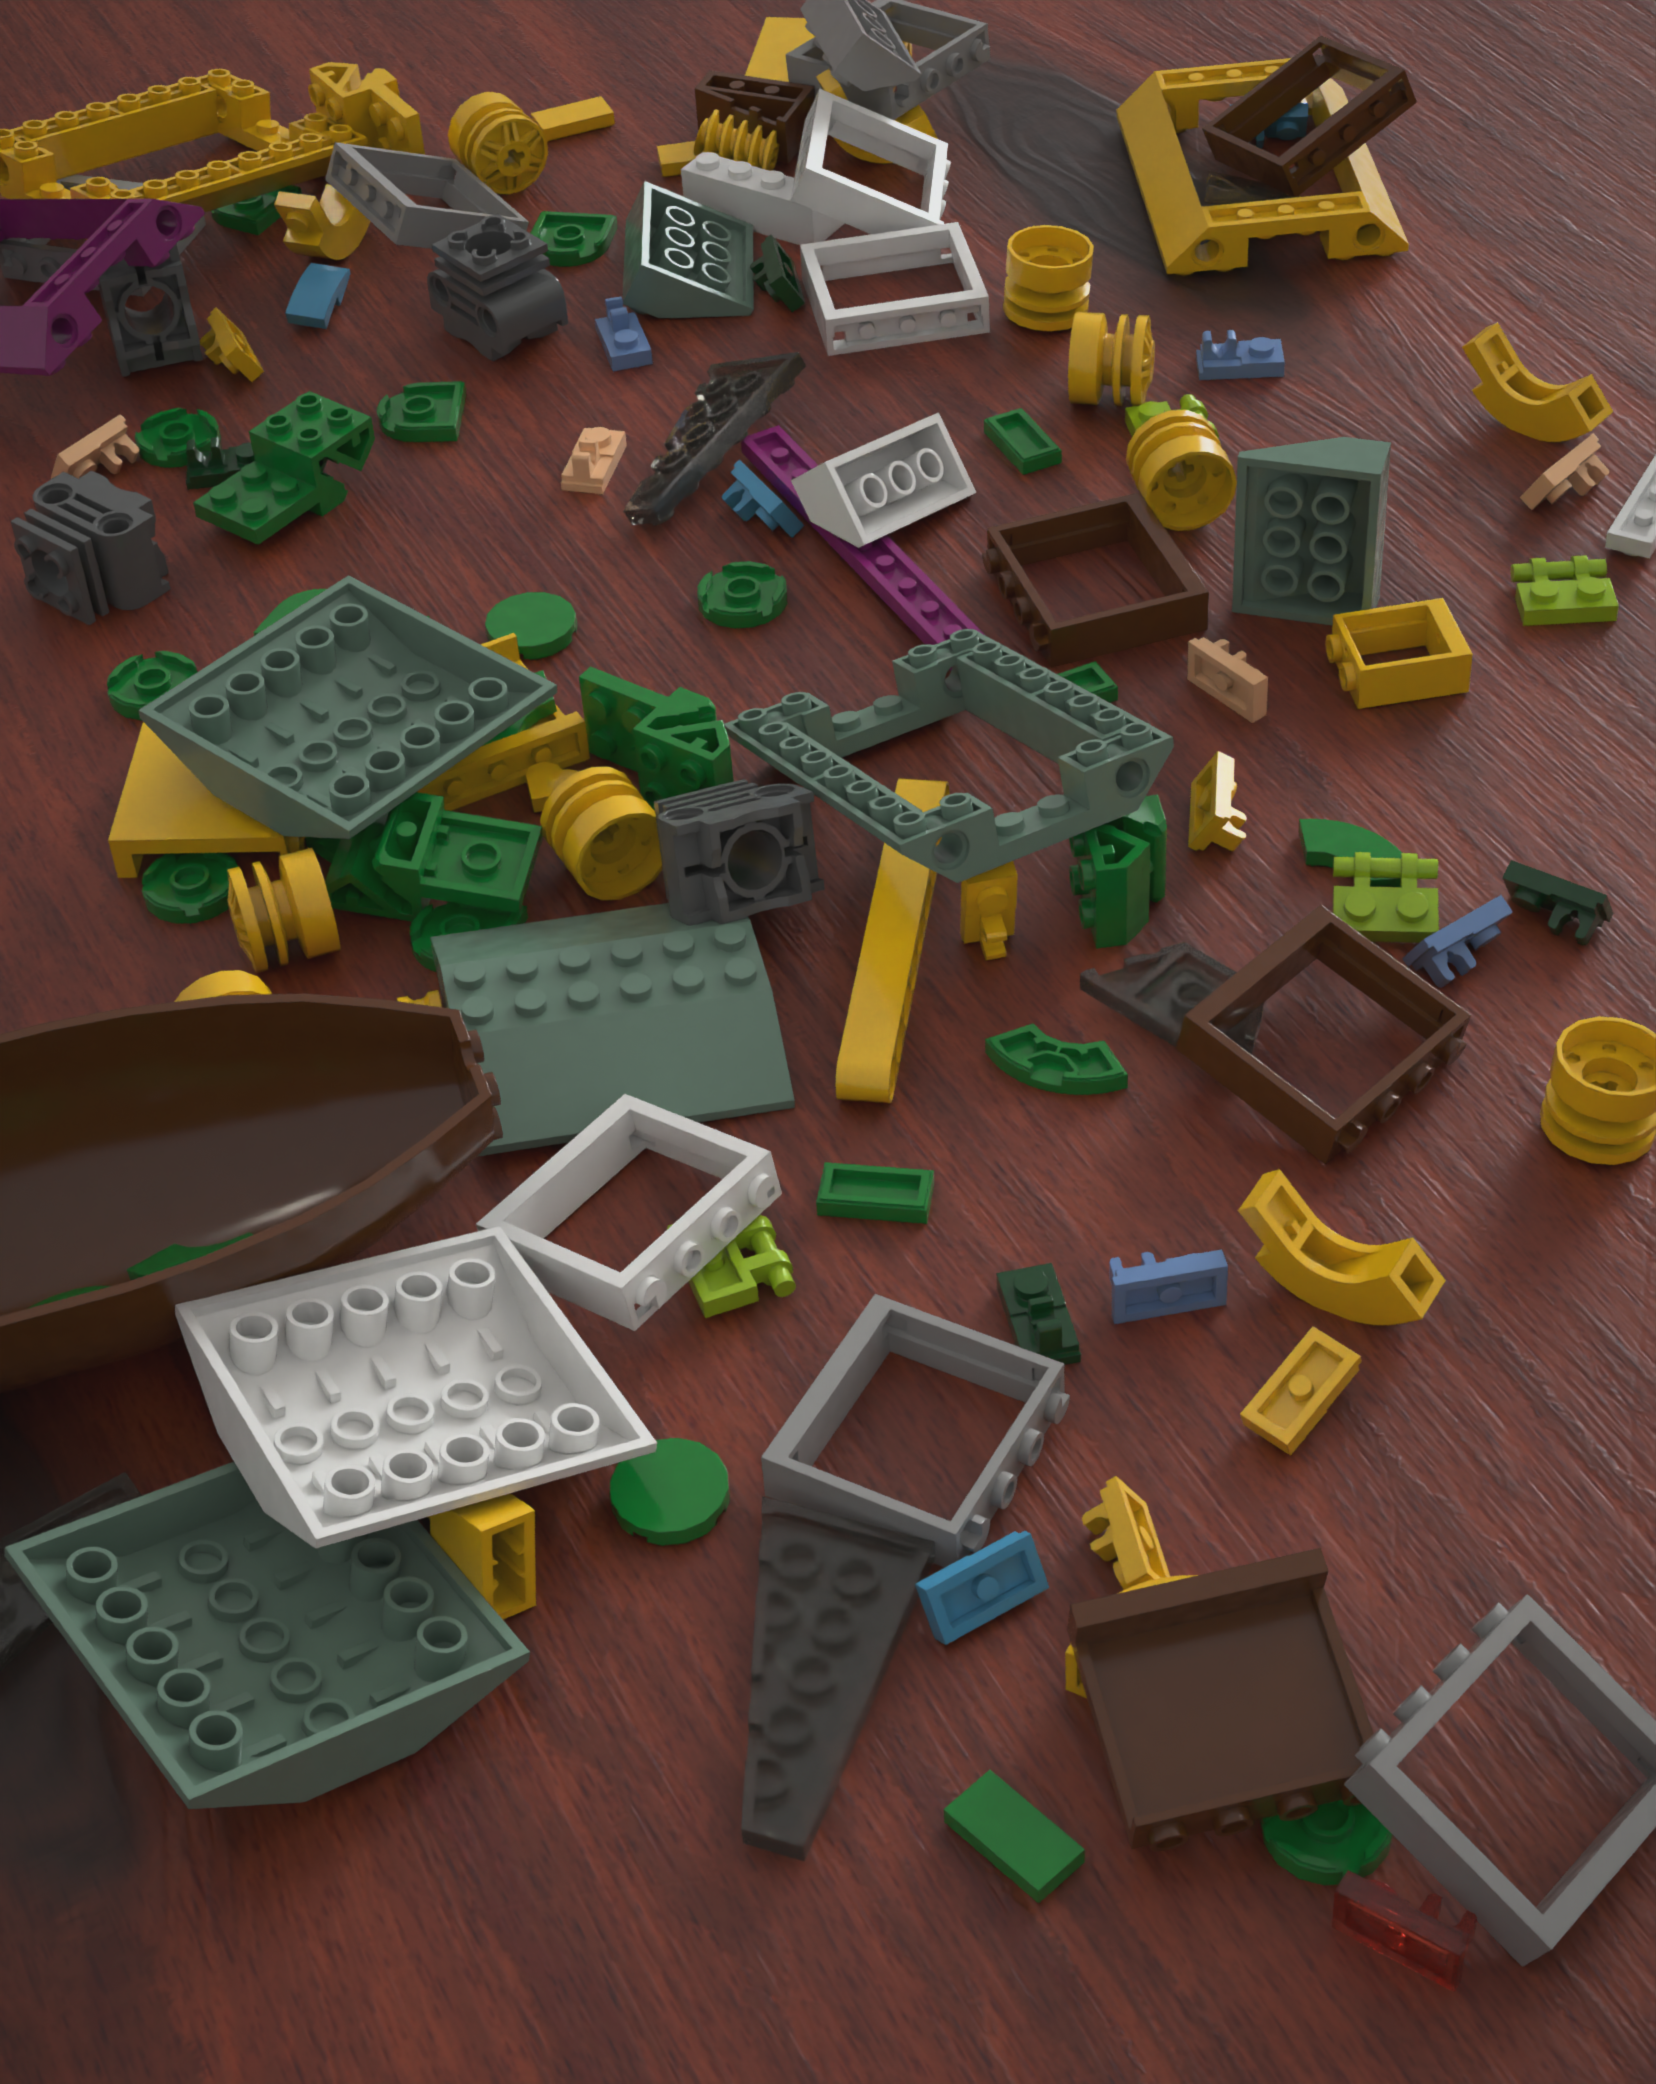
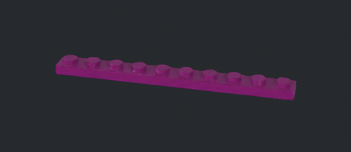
(878, 563)

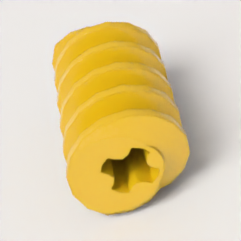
(737, 143)

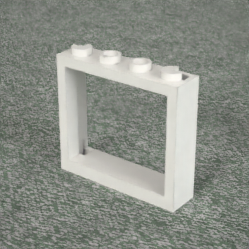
(878, 135)
(902, 320)
(596, 1156)

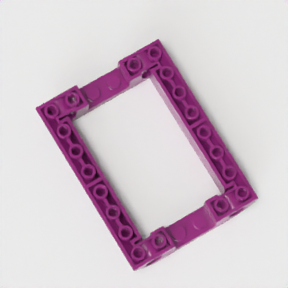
(114, 230)

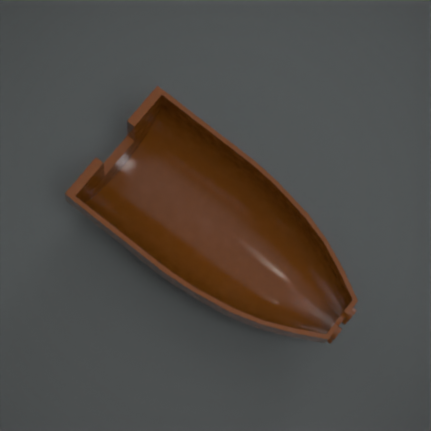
(209, 1124)

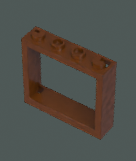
(1383, 100)
(1085, 528)
(1368, 969)

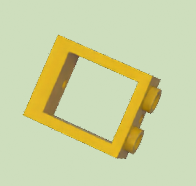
(1396, 628)

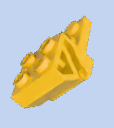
(366, 105)

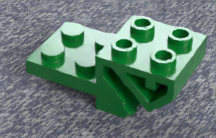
(289, 468)
(664, 739)
(433, 854)
(1119, 872)

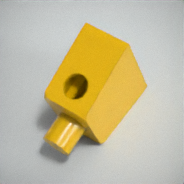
(493, 1549)

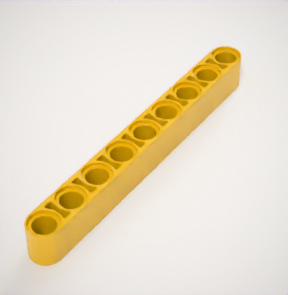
(888, 965)

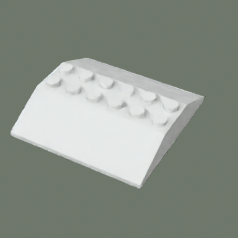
(403, 1387)

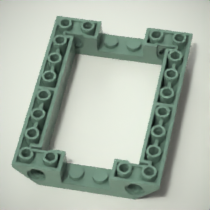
(1101, 753)

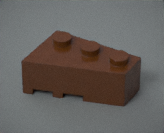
(761, 102)

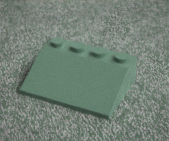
(685, 258)
(1310, 529)

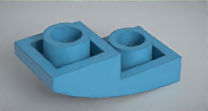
(317, 294)

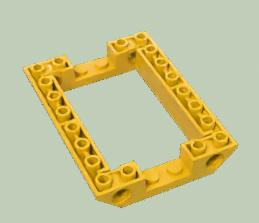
(1168, 103)
(161, 118)

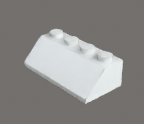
(754, 197)
(885, 483)

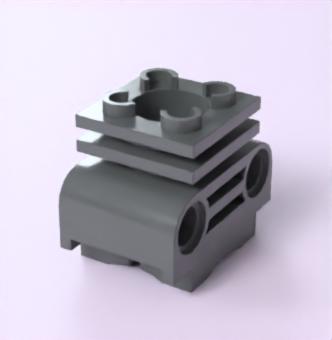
(495, 287)
(153, 336)
(90, 547)
(737, 850)

